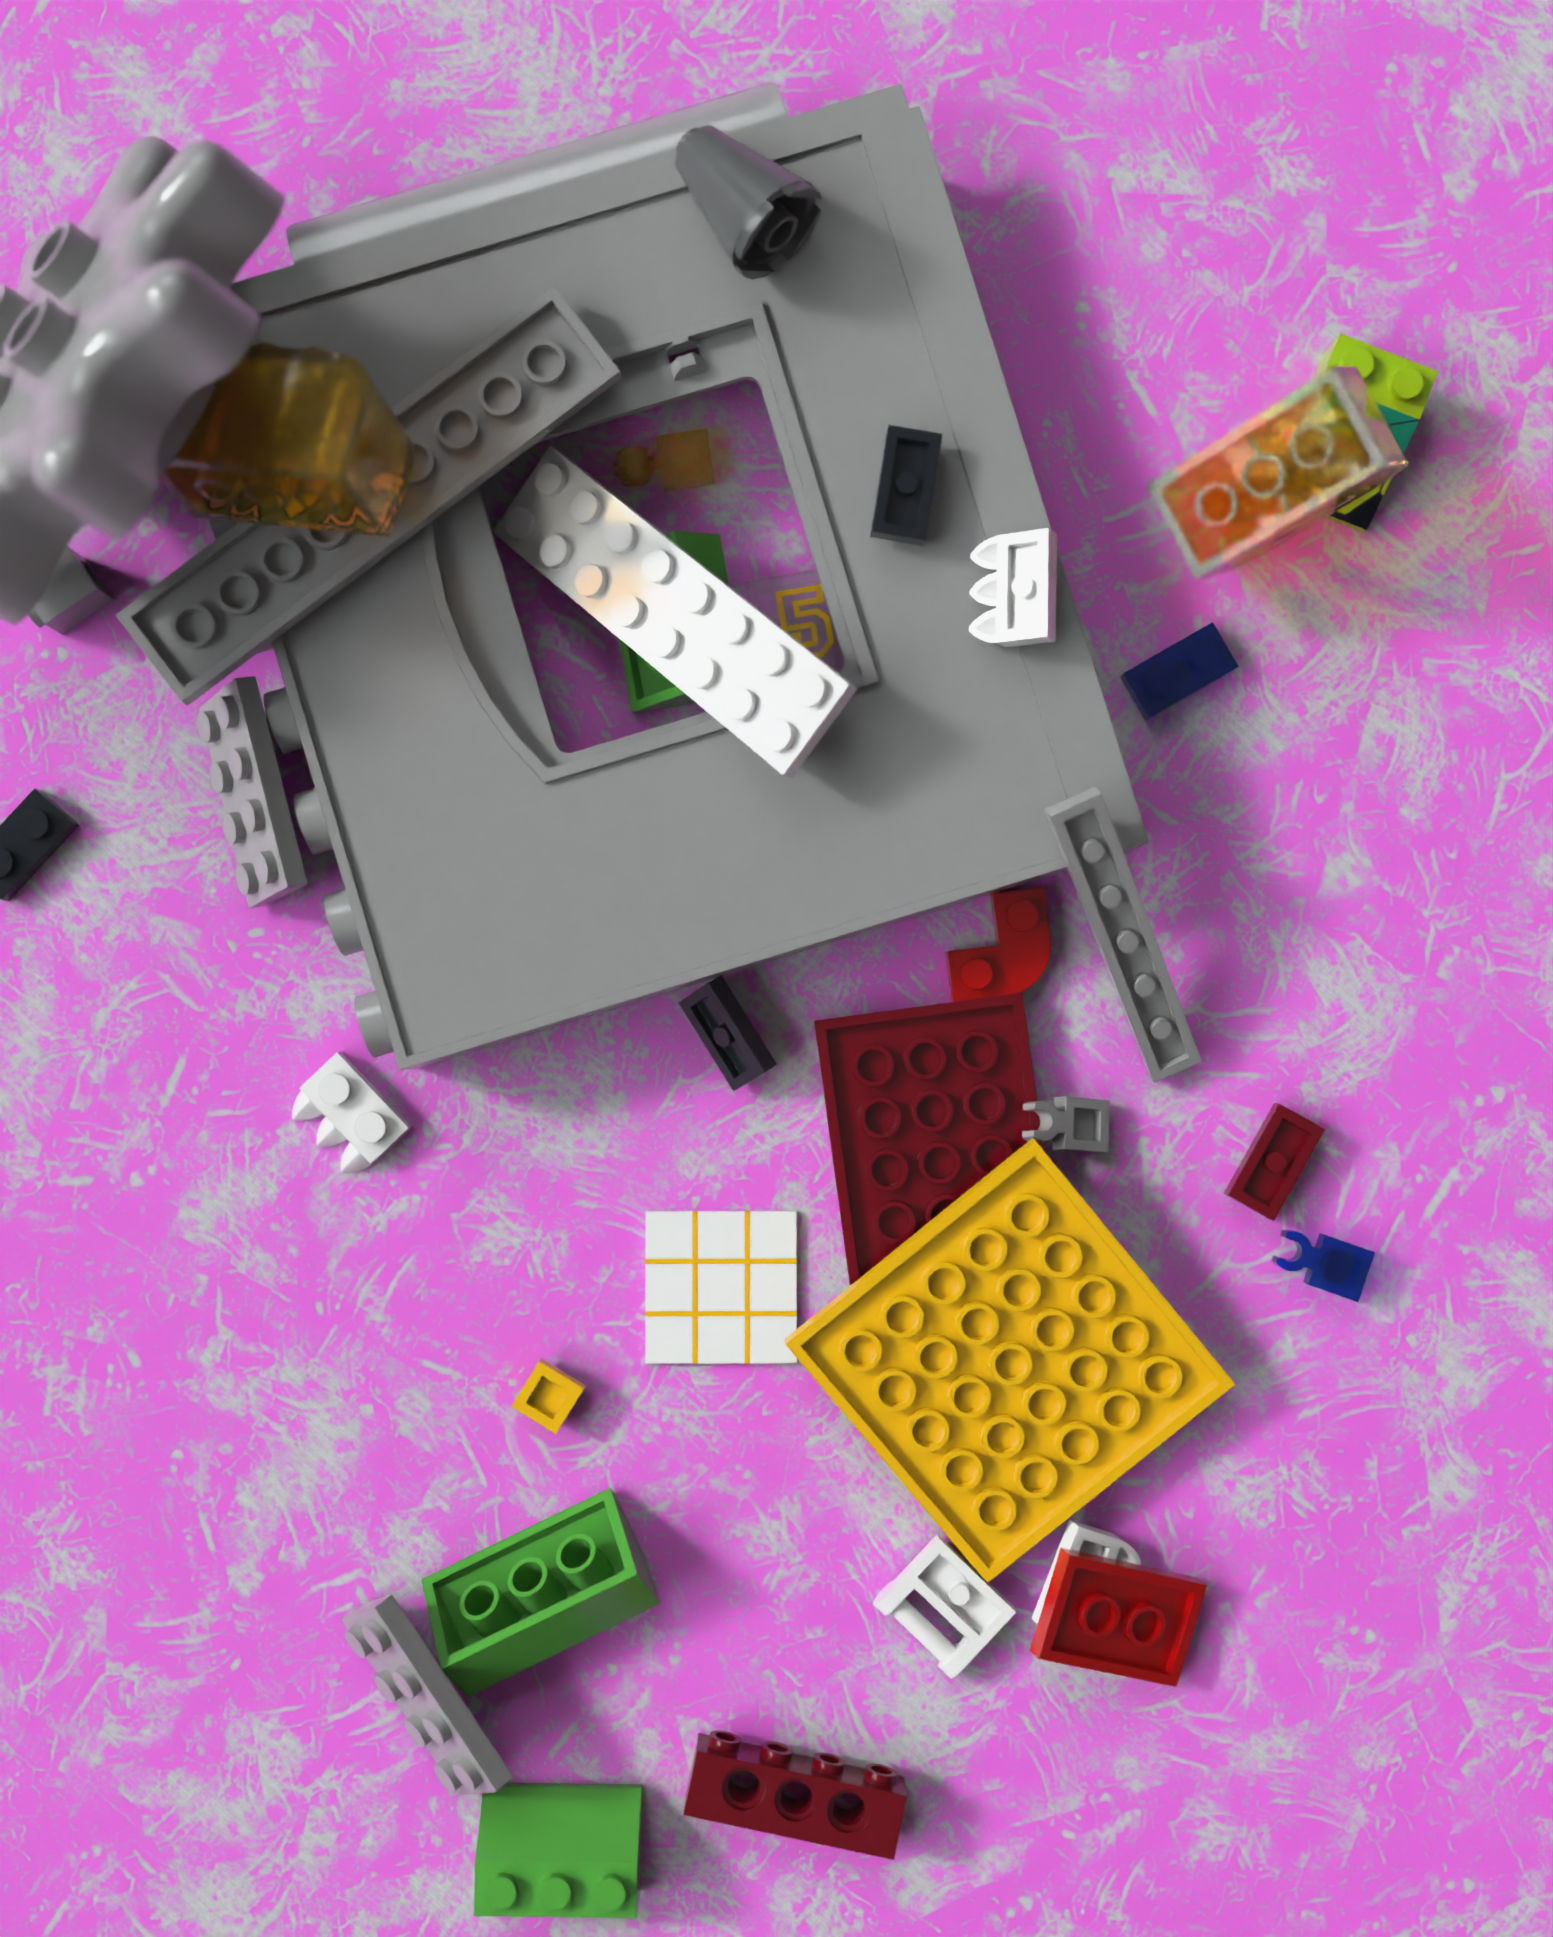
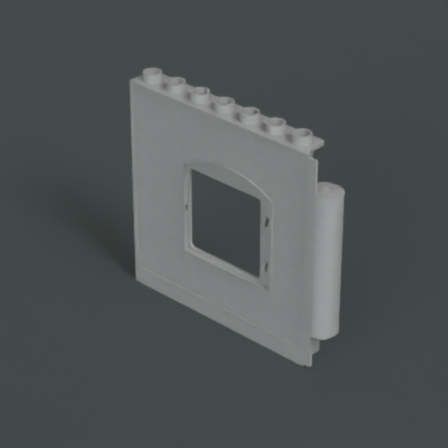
(561, 885)

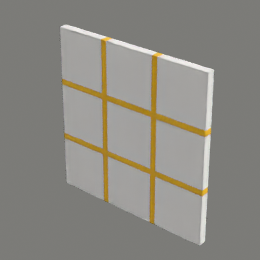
(720, 1286)

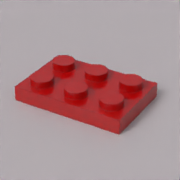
(1118, 1617)

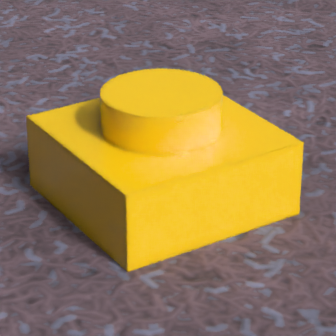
(548, 1395)

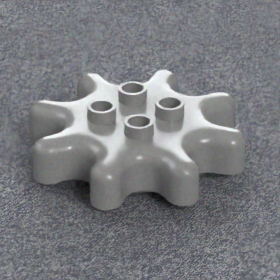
(119, 348)

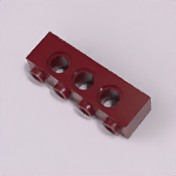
(814, 1818)

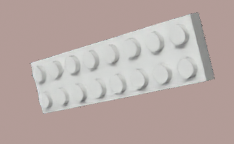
(674, 612)

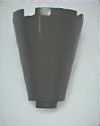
(746, 199)

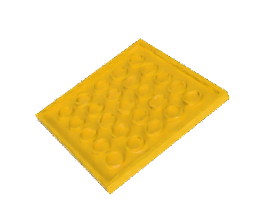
(1009, 1361)

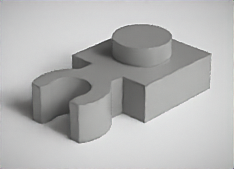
(1072, 1123)

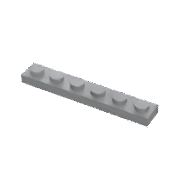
(1123, 933)

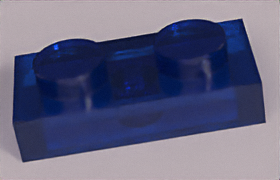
(1179, 671)

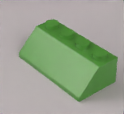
(537, 1593)

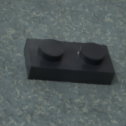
(906, 485)
(30, 839)
(727, 1033)

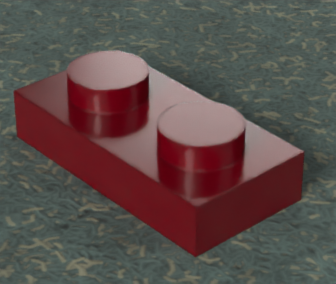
(1274, 1161)

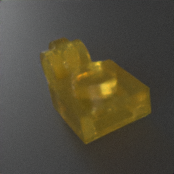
(681, 459)

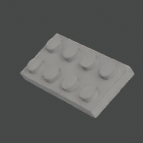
(251, 793)
(425, 1696)

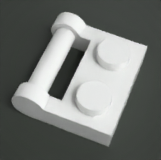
(955, 1593)

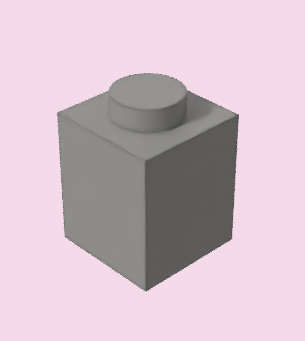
(70, 595)

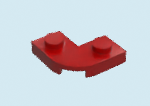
(1019, 952)

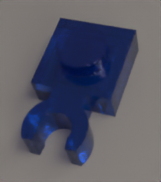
(1330, 1264)

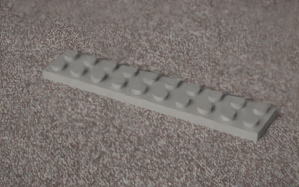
(462, 431)

